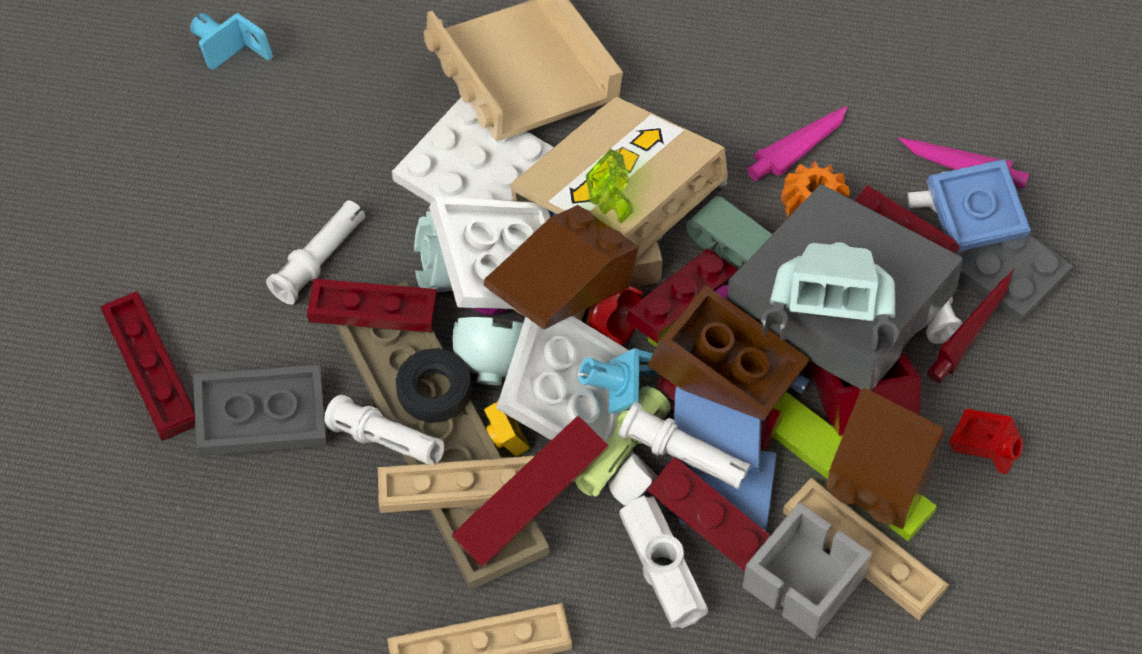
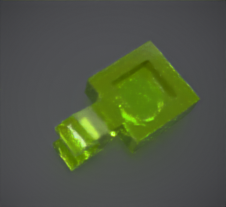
(606, 184)

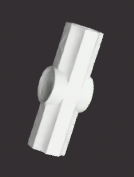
(671, 582)

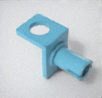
(226, 39)
(618, 377)

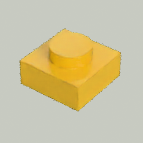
(505, 431)

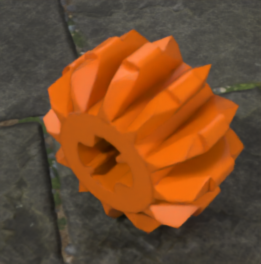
(804, 181)

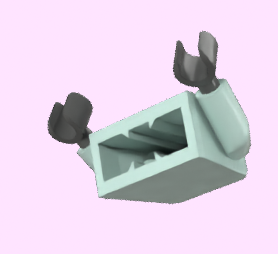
(834, 283)

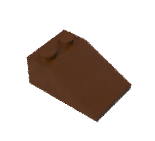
(564, 268)
(726, 358)
(884, 459)

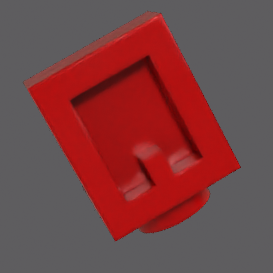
(988, 437)

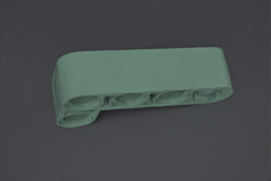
(726, 231)

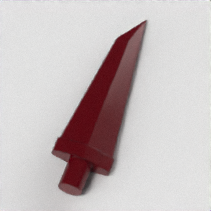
(958, 344)

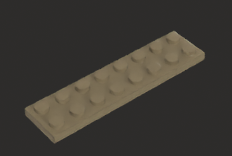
(378, 358)

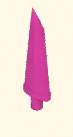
(789, 150)
(959, 159)

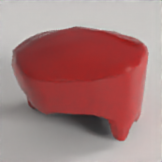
(611, 315)

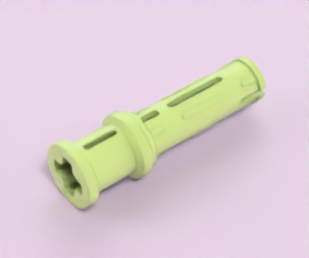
(606, 465)

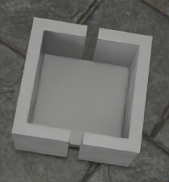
(801, 576)

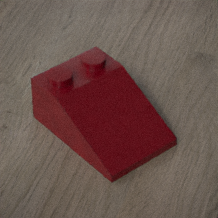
(838, 397)

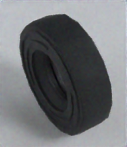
(438, 408)

